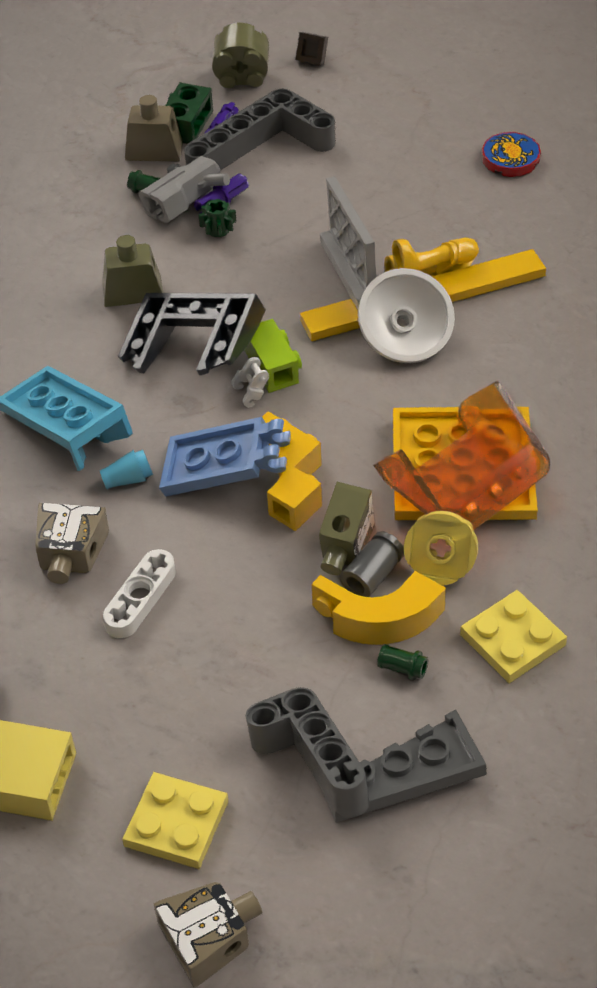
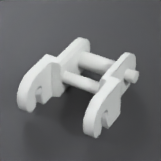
(256, 377)

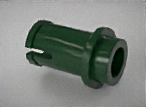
(138, 181)
(402, 661)

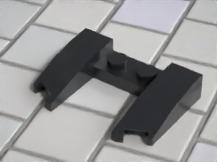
(231, 314)

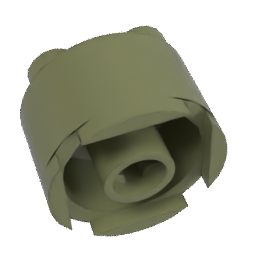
(240, 56)

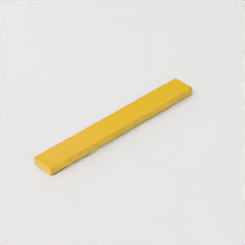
(458, 283)

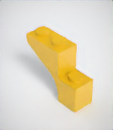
(297, 491)

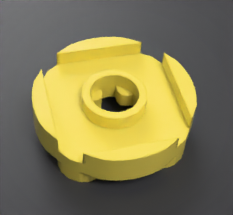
(457, 534)

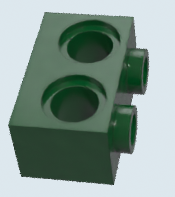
(191, 108)

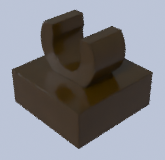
(311, 48)

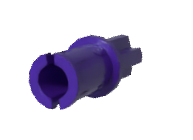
(226, 193)

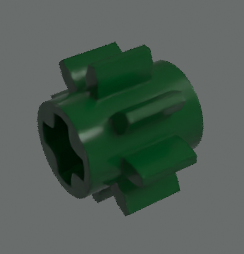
(217, 218)

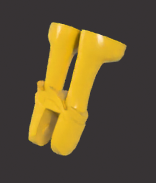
(442, 259)

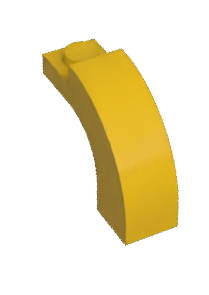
(380, 618)

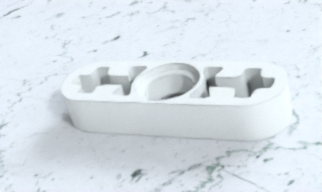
(139, 608)

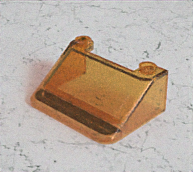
(479, 469)

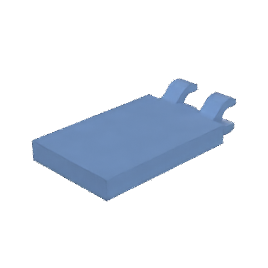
(223, 455)

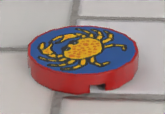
(511, 154)

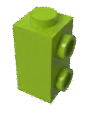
(276, 356)

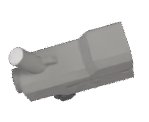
(181, 188)

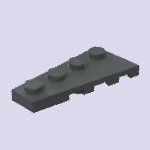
(422, 765)

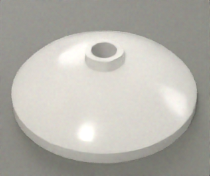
(418, 301)

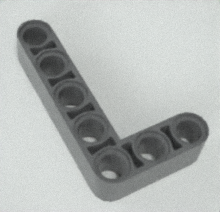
(261, 121)

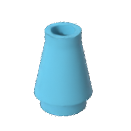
(127, 470)

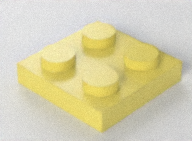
(513, 636)
(175, 820)

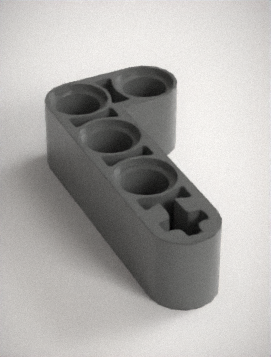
(302, 721)

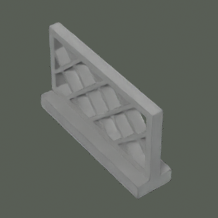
(348, 243)

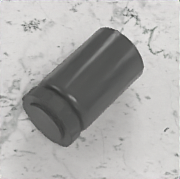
(372, 564)

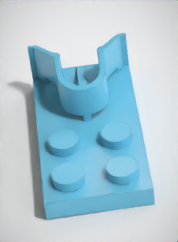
(66, 411)

